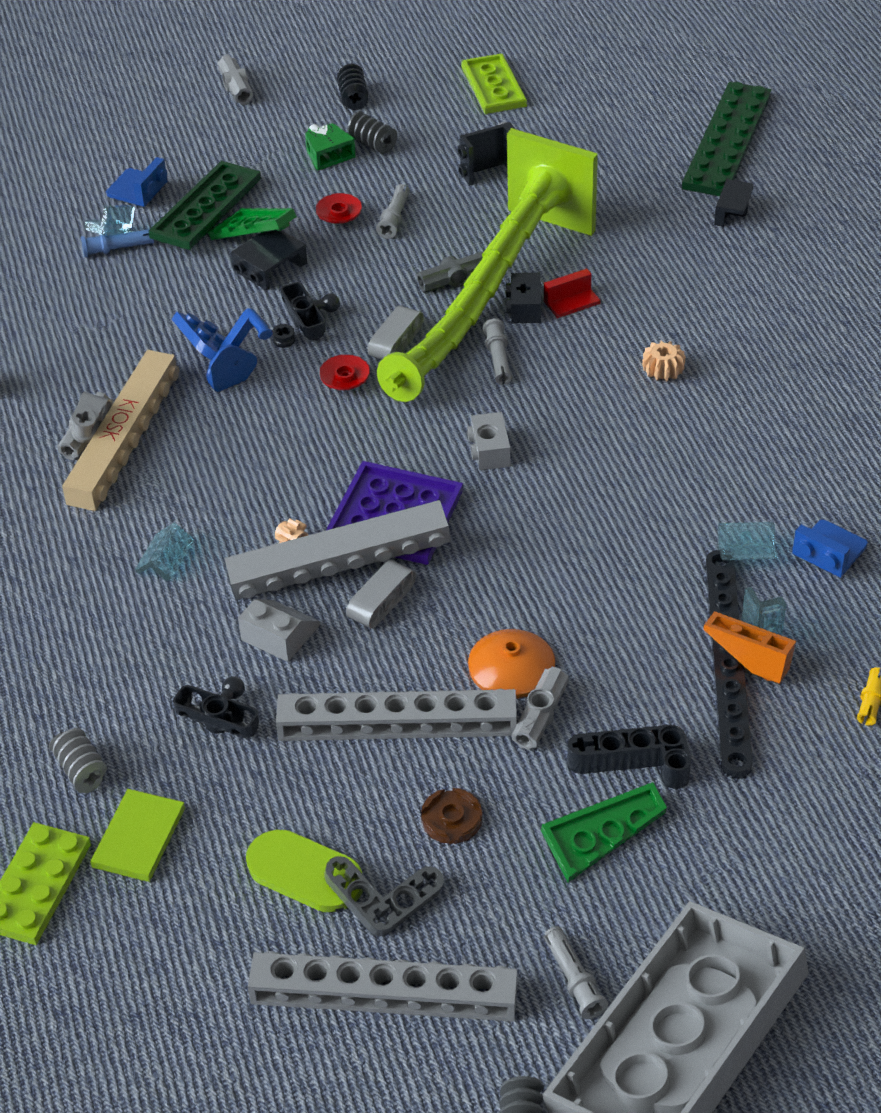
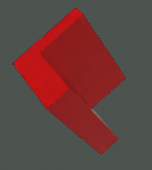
(570, 293)

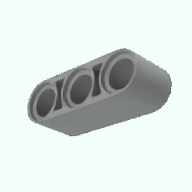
(395, 332)
(381, 594)

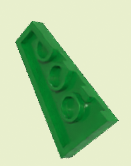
(253, 221)
(599, 829)

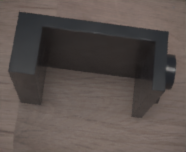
(482, 150)
(265, 253)

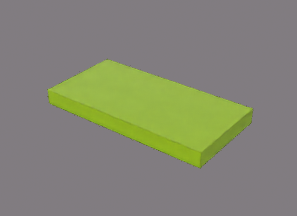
(494, 83)

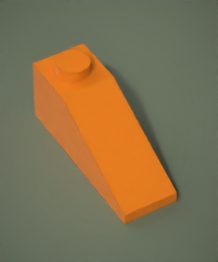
(755, 648)

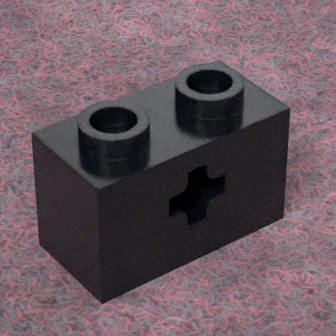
(525, 298)

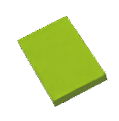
(138, 835)

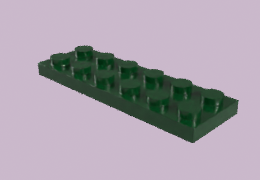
(205, 205)

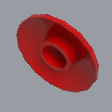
(338, 208)
(344, 372)

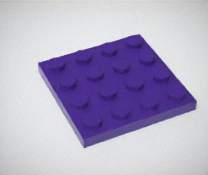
(386, 489)

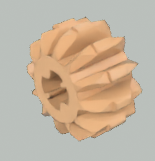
(663, 360)

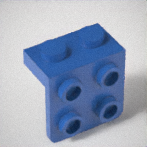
(139, 186)
(828, 546)

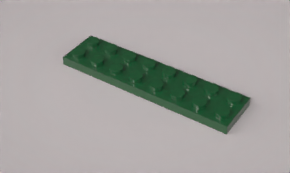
(726, 138)

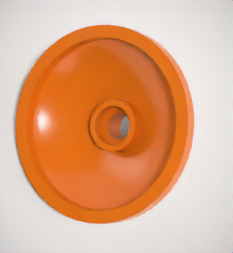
(510, 661)

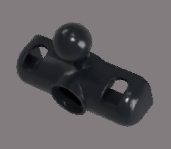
(306, 310)
(218, 711)

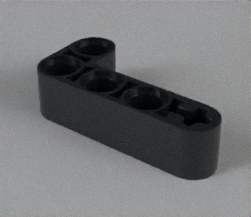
(633, 749)

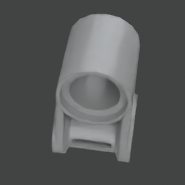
(88, 416)

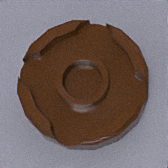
(451, 816)

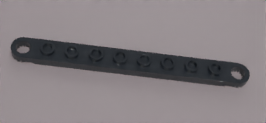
(728, 673)

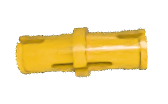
(870, 698)

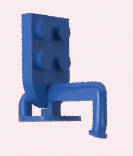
(228, 362)

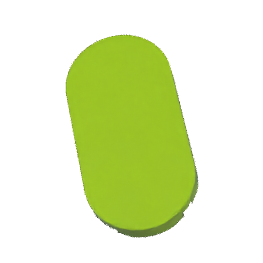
(296, 869)

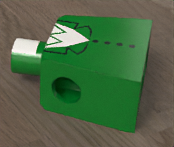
(329, 145)

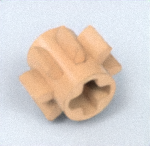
(290, 530)

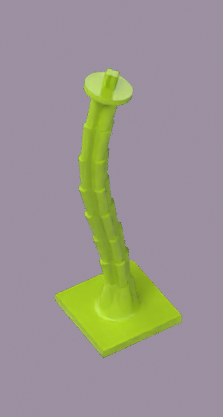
(544, 184)

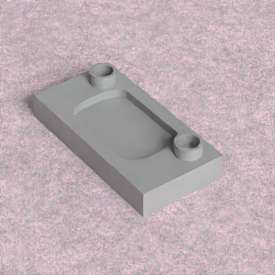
(683, 1020)

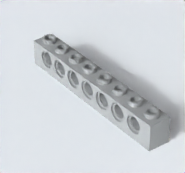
(396, 715)
(394, 998)

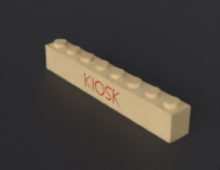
(120, 430)

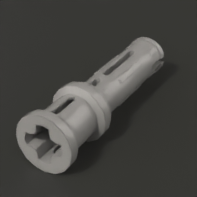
(392, 216)
(496, 344)
(580, 983)

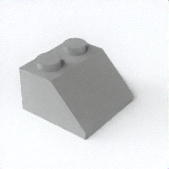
(276, 628)

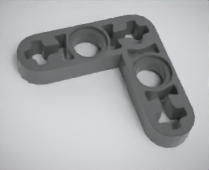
(376, 903)

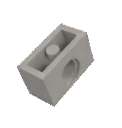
(489, 441)

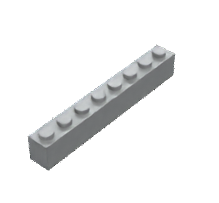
(337, 550)

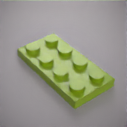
(38, 880)

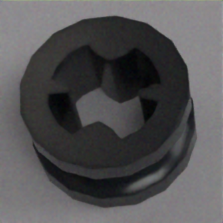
(283, 336)

